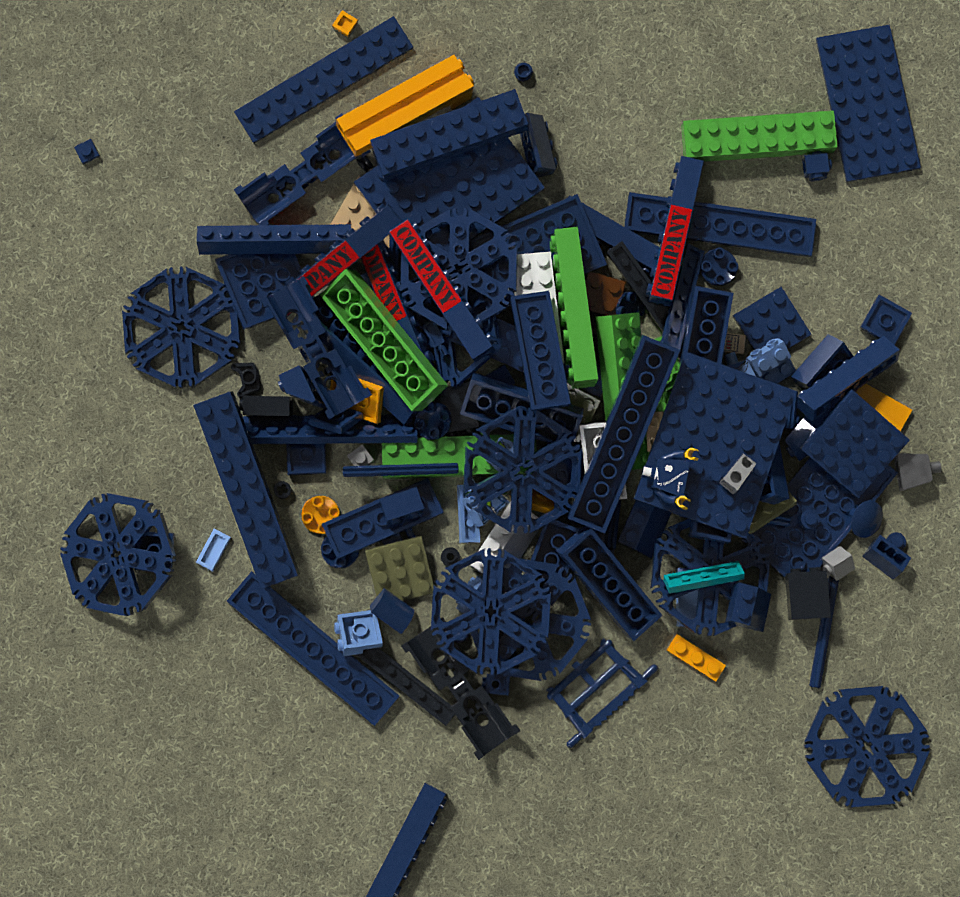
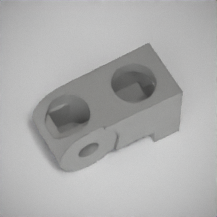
(738, 474)

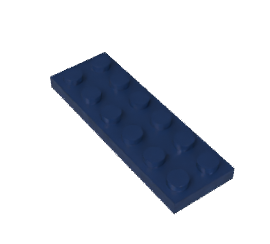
(540, 351)
(368, 525)

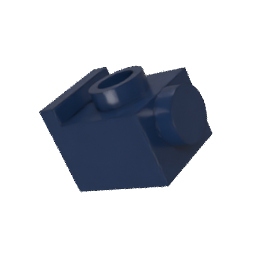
(503, 680)

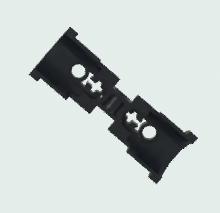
(482, 737)

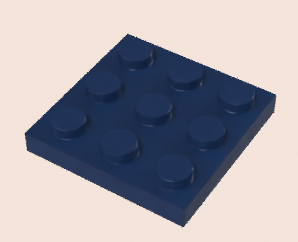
(772, 319)

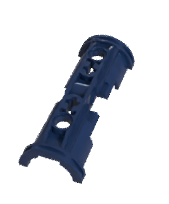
(256, 193)
(298, 300)

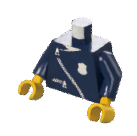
(670, 476)

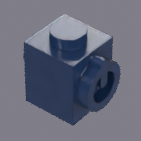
(816, 166)

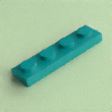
(704, 577)

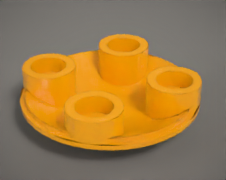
(318, 511)

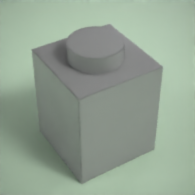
(360, 457)
(838, 563)

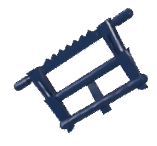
(580, 669)

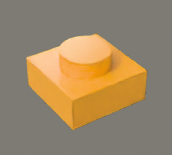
(345, 23)

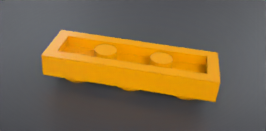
(696, 657)

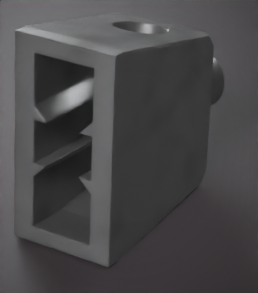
(914, 470)

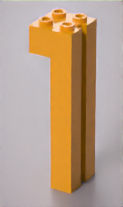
(407, 104)

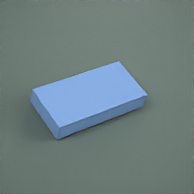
(213, 550)

